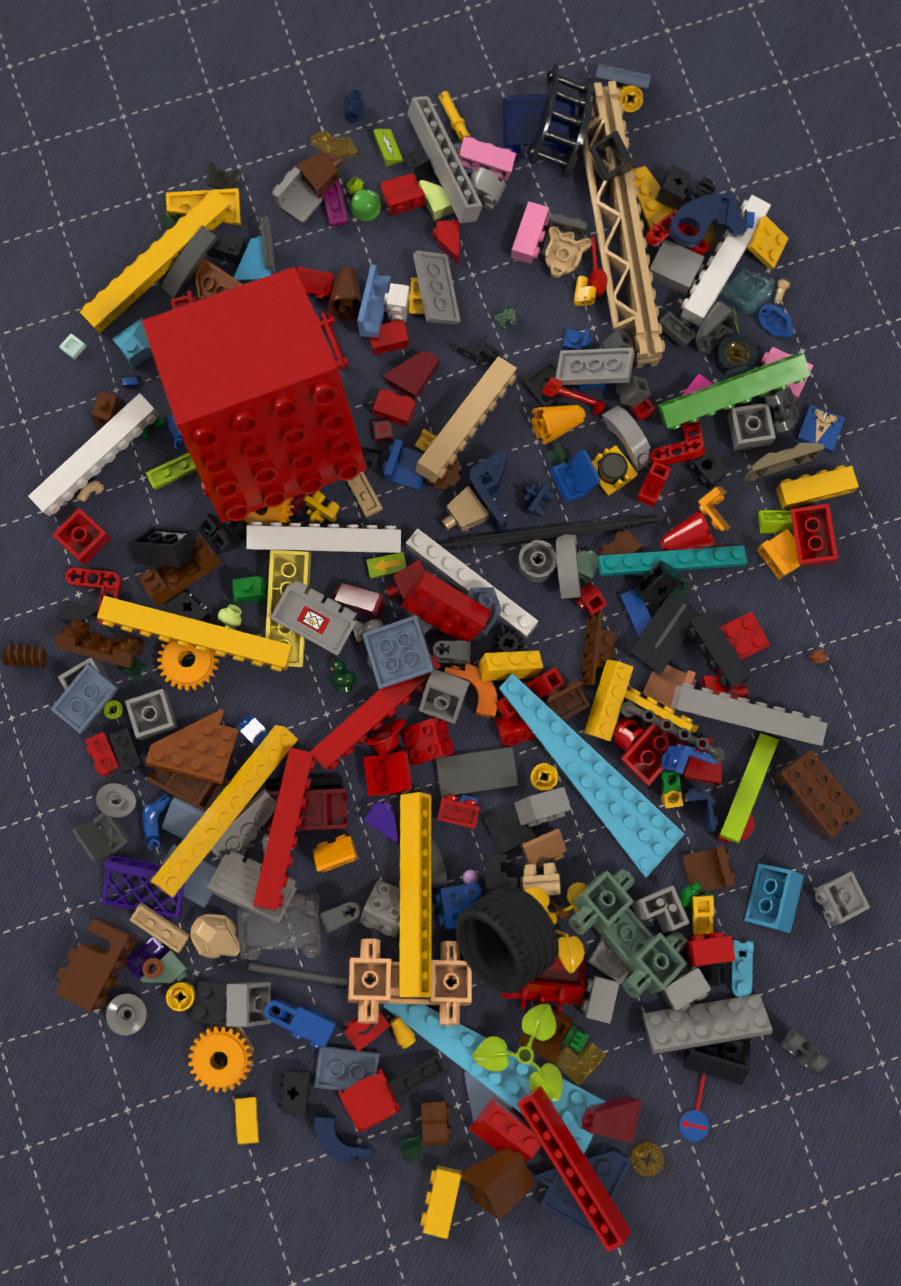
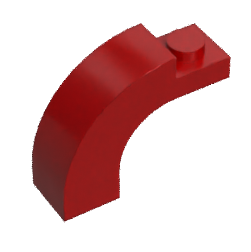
(540, 686)

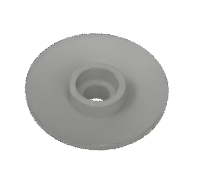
(116, 794)
(116, 1014)

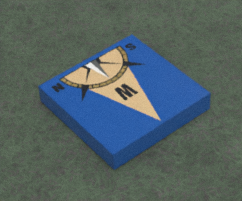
(820, 427)

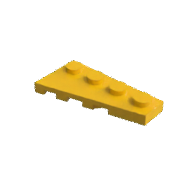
(647, 191)
(182, 202)
(665, 712)

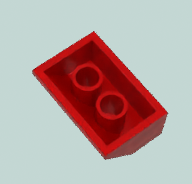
(814, 535)
(645, 755)
(505, 1129)

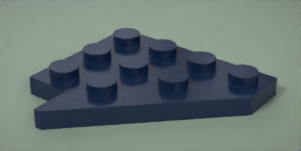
(558, 1199)

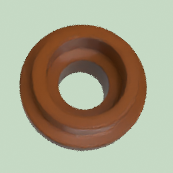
(818, 656)
(146, 968)

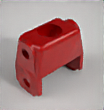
(369, 1101)

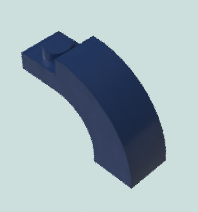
(334, 1145)

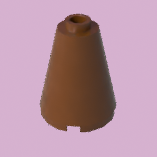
(345, 295)

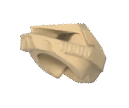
(215, 936)

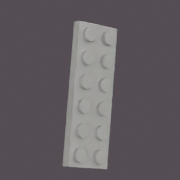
(707, 1024)

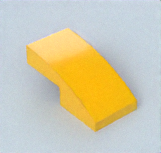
(415, 300)
(702, 915)
(247, 1121)

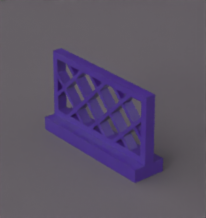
(142, 870)

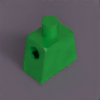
(249, 590)

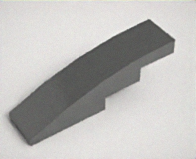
(188, 261)

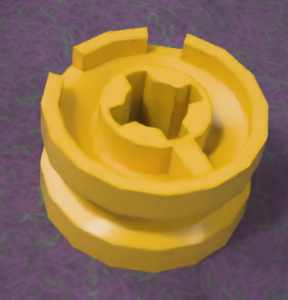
(637, 100)
(541, 785)
(172, 996)

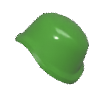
(365, 205)

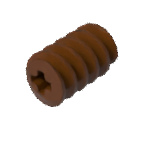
(25, 656)

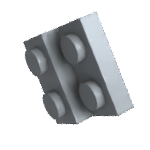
(841, 899)

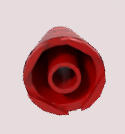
(690, 534)

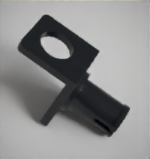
(422, 167)
(483, 350)

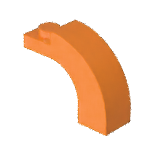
(485, 689)

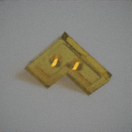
(580, 1066)

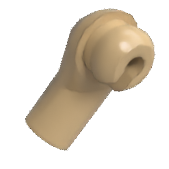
(90, 487)

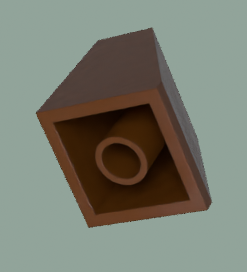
(499, 1182)

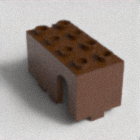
(817, 795)
(93, 968)

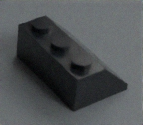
(163, 546)
(721, 1060)

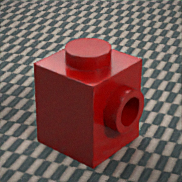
(591, 599)

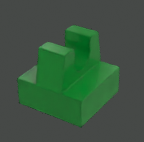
(575, 1038)

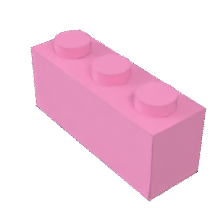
(487, 156)
(530, 232)

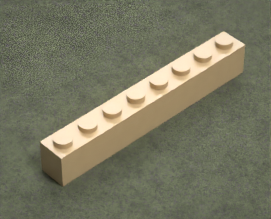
(466, 419)

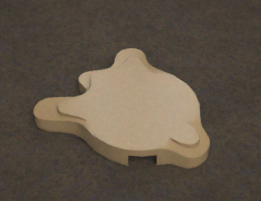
(564, 252)

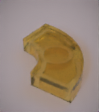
(333, 146)

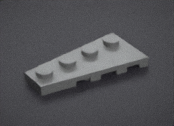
(245, 825)

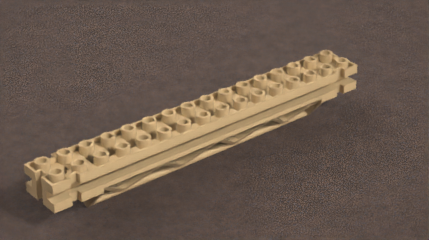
(624, 220)

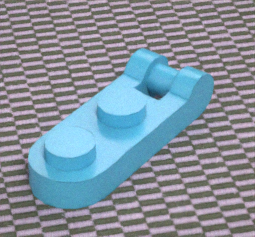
(742, 969)

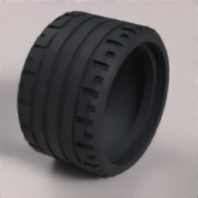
(507, 938)

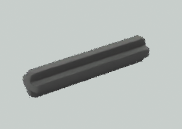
(267, 243)

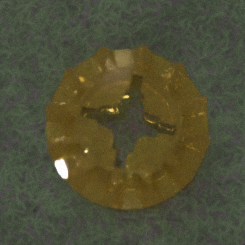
(639, 1165)

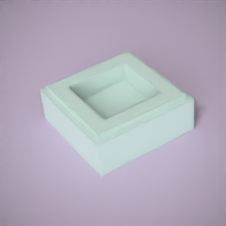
(72, 346)

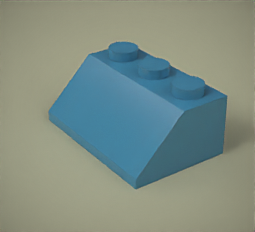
(774, 898)

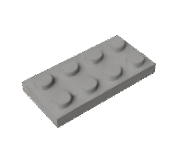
(436, 287)
(595, 366)

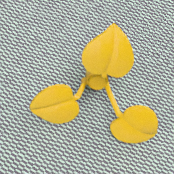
(570, 948)

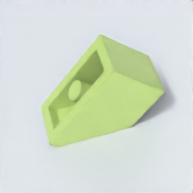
(436, 200)

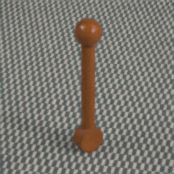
(564, 915)

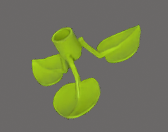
(538, 1023)

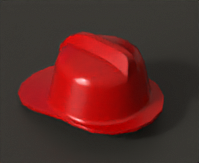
(387, 738)

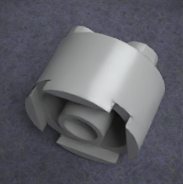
(487, 187)
(526, 562)

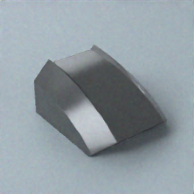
(715, 327)

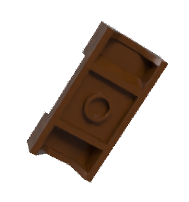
(171, 581)
(77, 639)
(189, 789)

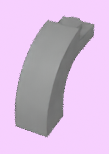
(630, 434)
(567, 566)

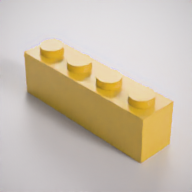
(816, 487)
(608, 700)

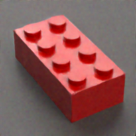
(445, 608)

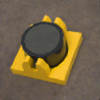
(613, 470)

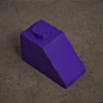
(383, 820)

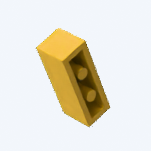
(503, 664)
(441, 1201)

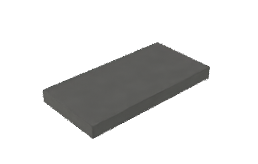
(477, 771)

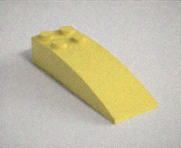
(284, 570)

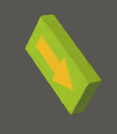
(386, 565)

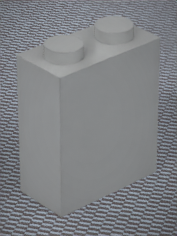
(676, 267)

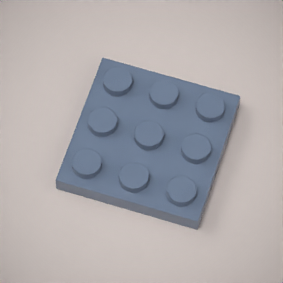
(398, 652)

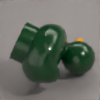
(342, 680)

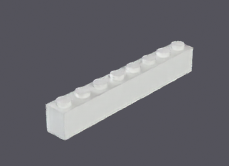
(721, 266)
(94, 455)
(323, 539)
(465, 578)

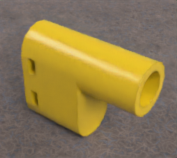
(584, 294)

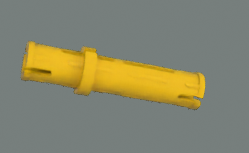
(457, 122)

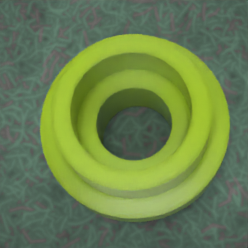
(354, 185)
(107, 709)

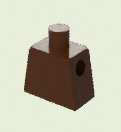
(320, 172)
(105, 408)

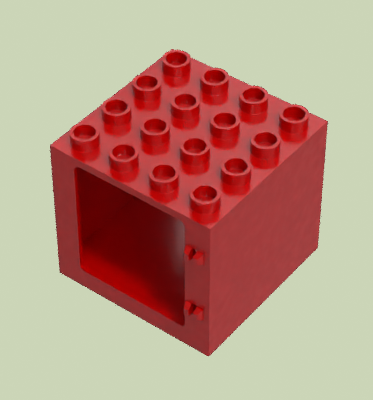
(256, 395)

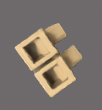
(548, 881)

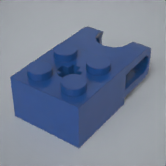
(302, 1021)

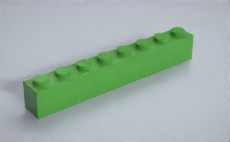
(734, 390)

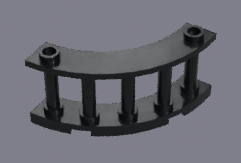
(580, 123)

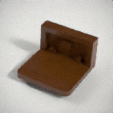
(568, 701)
(709, 868)
(549, 1048)

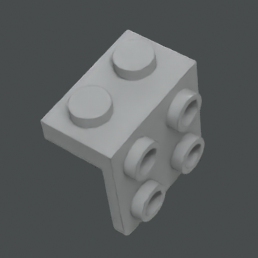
(296, 196)
(383, 909)

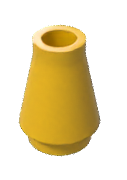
(403, 1034)

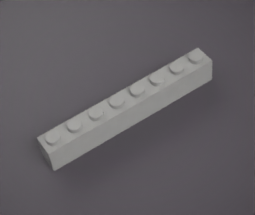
(444, 159)
(749, 715)

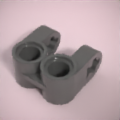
(784, 410)
(458, 652)
(337, 918)
(803, 1051)

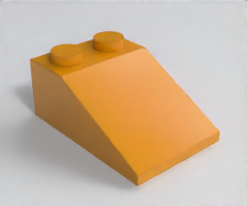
(335, 854)

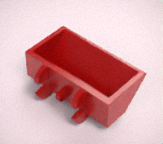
(554, 986)

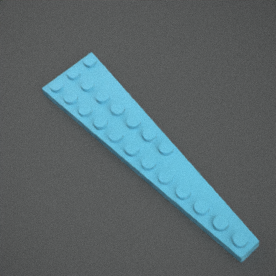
(624, 811)
(509, 1084)

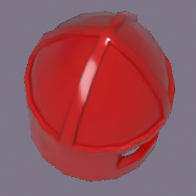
(626, 733)

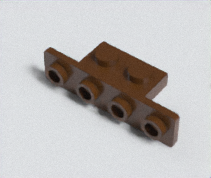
(597, 648)

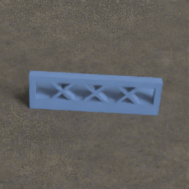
(373, 304)

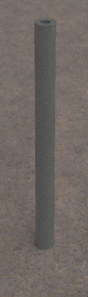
(298, 974)

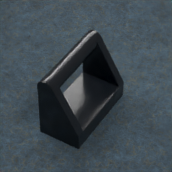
(620, 152)

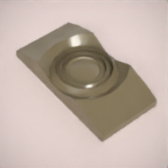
(784, 460)

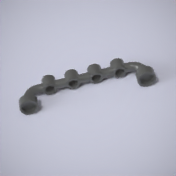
(629, 709)

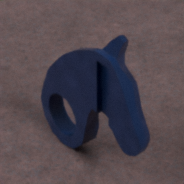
(702, 212)

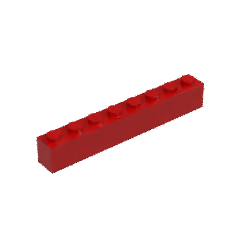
(367, 718)
(282, 831)
(574, 1168)

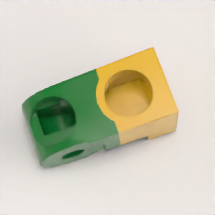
(671, 789)

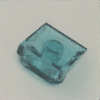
(748, 291)

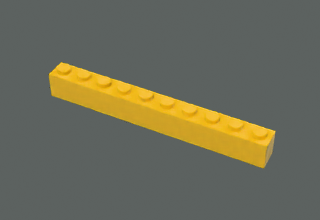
(154, 262)
(195, 633)
(224, 810)
(415, 896)

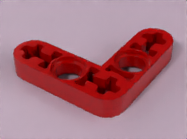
(700, 249)
(689, 443)
(106, 588)

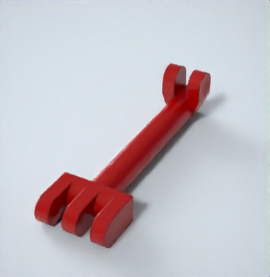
(341, 361)
(555, 386)

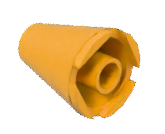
(555, 421)

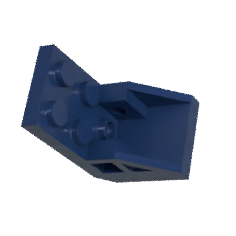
(485, 483)

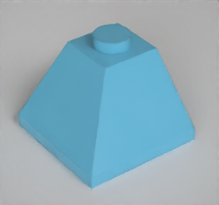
(134, 343)

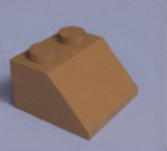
(544, 848)

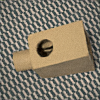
(465, 511)

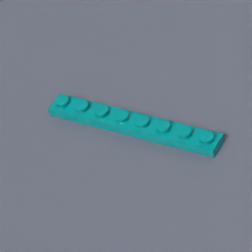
(679, 559)

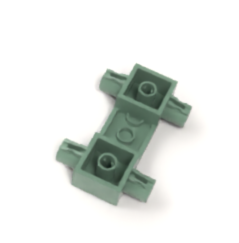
(650, 958)

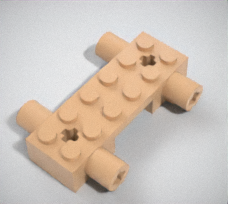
(387, 980)

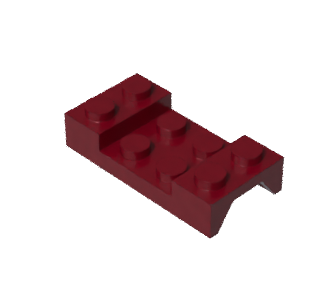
(322, 811)

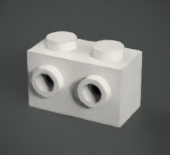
(397, 302)

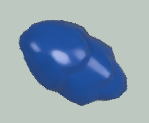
(775, 321)

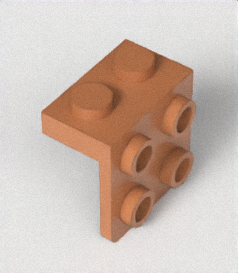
(663, 686)

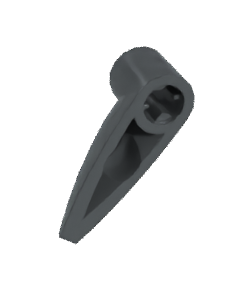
(438, 870)

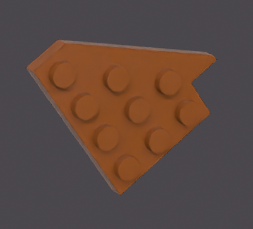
(213, 280)
(196, 750)

